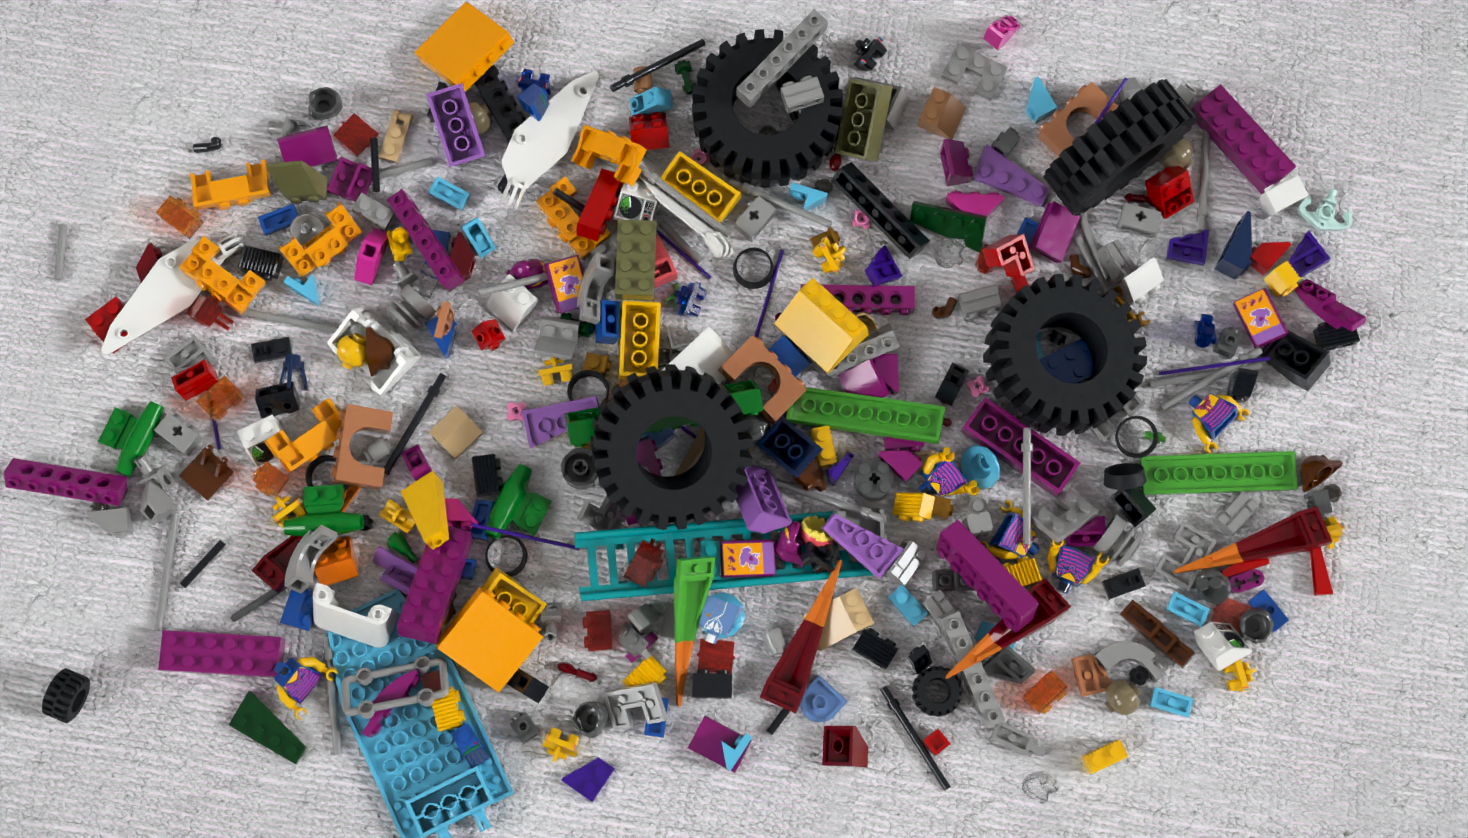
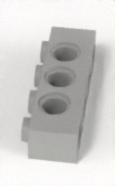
(875, 344)

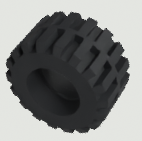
(65, 695)
(923, 702)

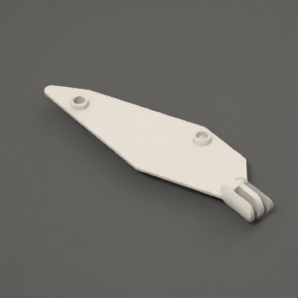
(542, 143)
(713, 239)
(162, 294)

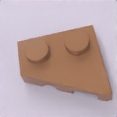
(445, 319)
(1089, 675)

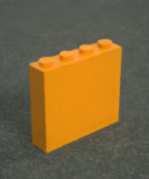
(464, 46)
(489, 639)

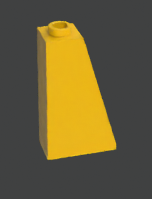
(428, 508)

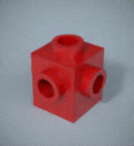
(488, 335)

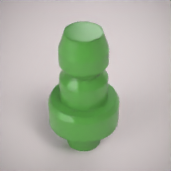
(1149, 435)

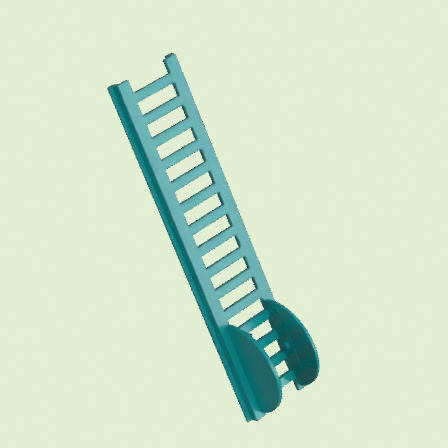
(632, 537)

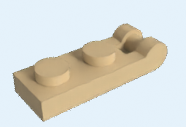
(395, 136)

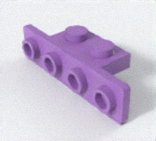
(398, 571)

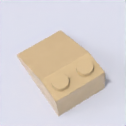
(844, 618)

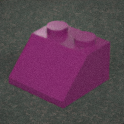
(955, 162)

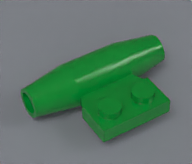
(131, 434)
(516, 505)
(323, 508)

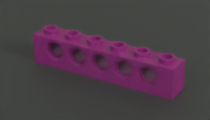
(426, 240)
(905, 294)
(65, 481)

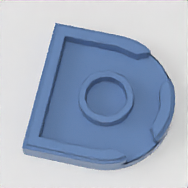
(821, 701)

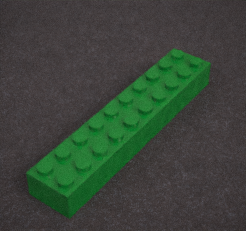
(580, 429)

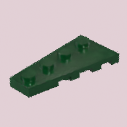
(951, 223)
(264, 727)

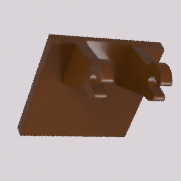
(207, 473)

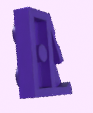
(1189, 249)
(1308, 256)
(882, 268)
(837, 469)
(589, 778)

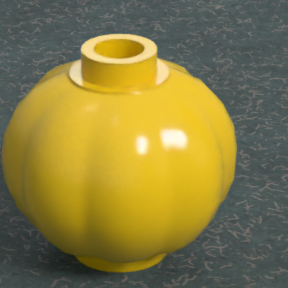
(352, 351)

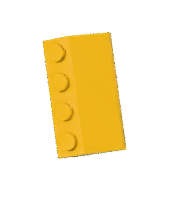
(701, 187)
(639, 337)

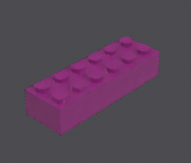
(1242, 139)
(1003, 435)
(986, 576)
(434, 588)
(220, 653)

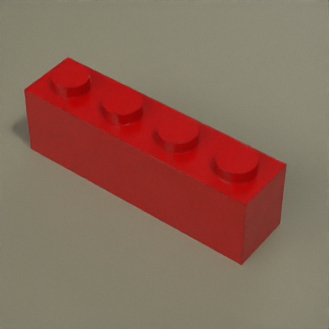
(599, 206)

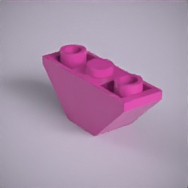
(1001, 31)
(974, 202)
(371, 256)
(458, 514)

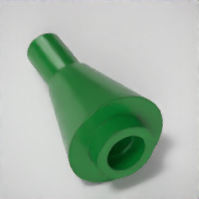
(399, 543)

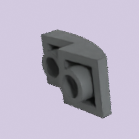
(948, 581)

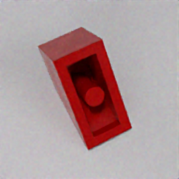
(1267, 254)

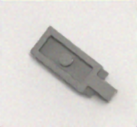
(632, 641)
(1016, 740)

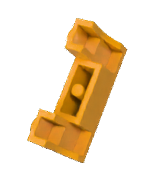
(615, 149)
(230, 191)
(565, 220)
(325, 244)
(219, 282)
(309, 443)

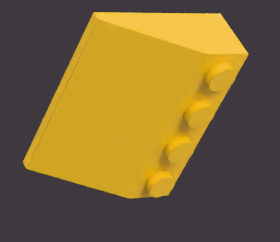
(821, 326)
(514, 594)

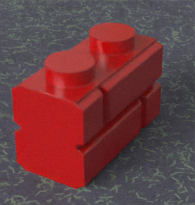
(195, 380)

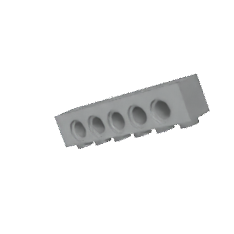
(781, 58)
(974, 676)

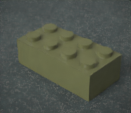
(863, 119)
(636, 260)

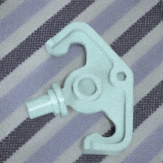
(1323, 218)

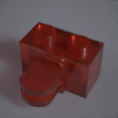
(206, 310)
(644, 562)
(598, 631)

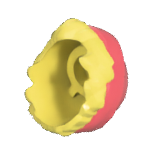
(812, 531)

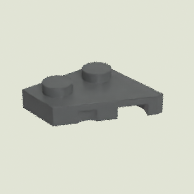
(1009, 665)

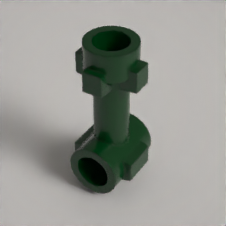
(684, 67)
(586, 328)

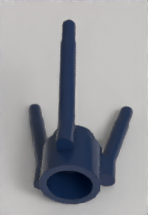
(292, 364)

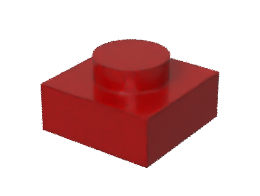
(936, 742)

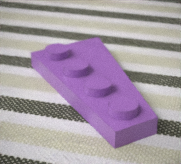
(1008, 177)
(549, 420)
(866, 547)

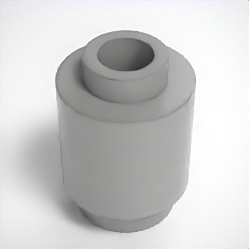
(377, 449)
(774, 640)

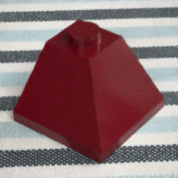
(844, 747)

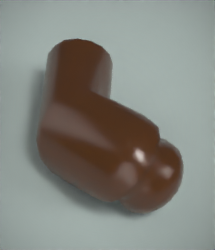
(1077, 268)
(944, 311)

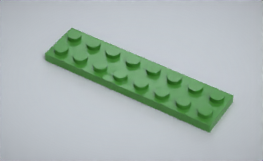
(868, 415)
(1219, 473)

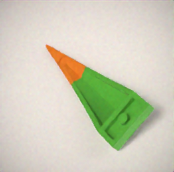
(690, 593)

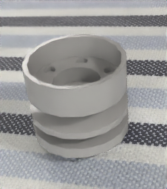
(410, 309)
(1119, 541)

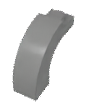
(592, 286)
(303, 560)
(1132, 651)

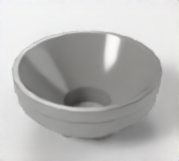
(315, 223)

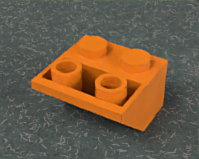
(337, 562)

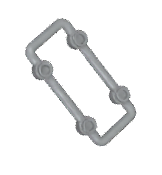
(365, 676)

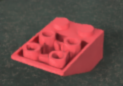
(664, 270)

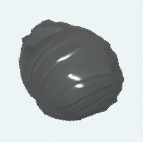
(325, 104)
(758, 426)
(1213, 586)
(1256, 625)
(592, 717)

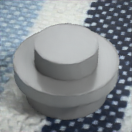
(977, 505)

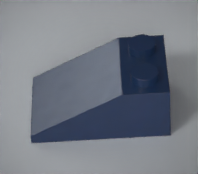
(1238, 250)
(788, 447)

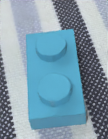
(449, 193)
(907, 605)
(1187, 609)
(1171, 702)

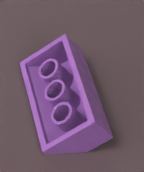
(455, 124)
(761, 501)

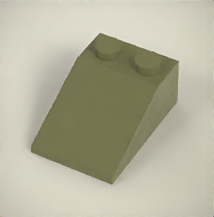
(299, 181)

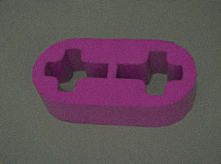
(1247, 585)
(650, 638)

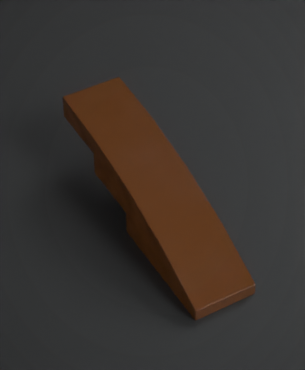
(1157, 634)

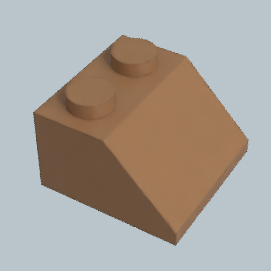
(942, 114)

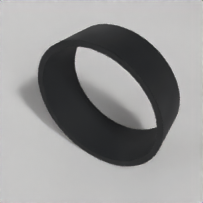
(753, 285)
(585, 373)
(1152, 446)
(310, 469)
(1124, 476)
(523, 562)

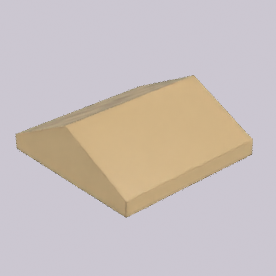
(456, 432)

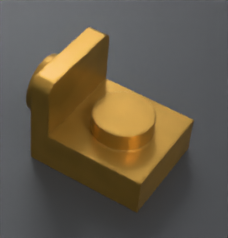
(833, 237)
(597, 363)

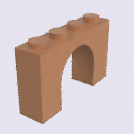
(1089, 101)
(755, 354)
(346, 468)

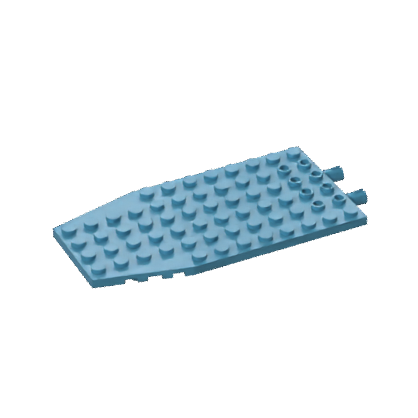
(412, 763)

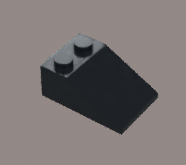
(1297, 359)

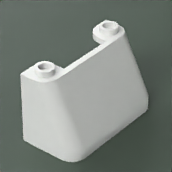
(405, 354)
(705, 355)
(371, 630)

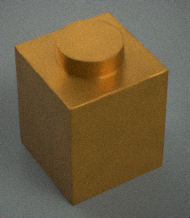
(942, 508)

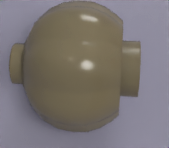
(481, 117)
(1179, 155)
(1122, 697)

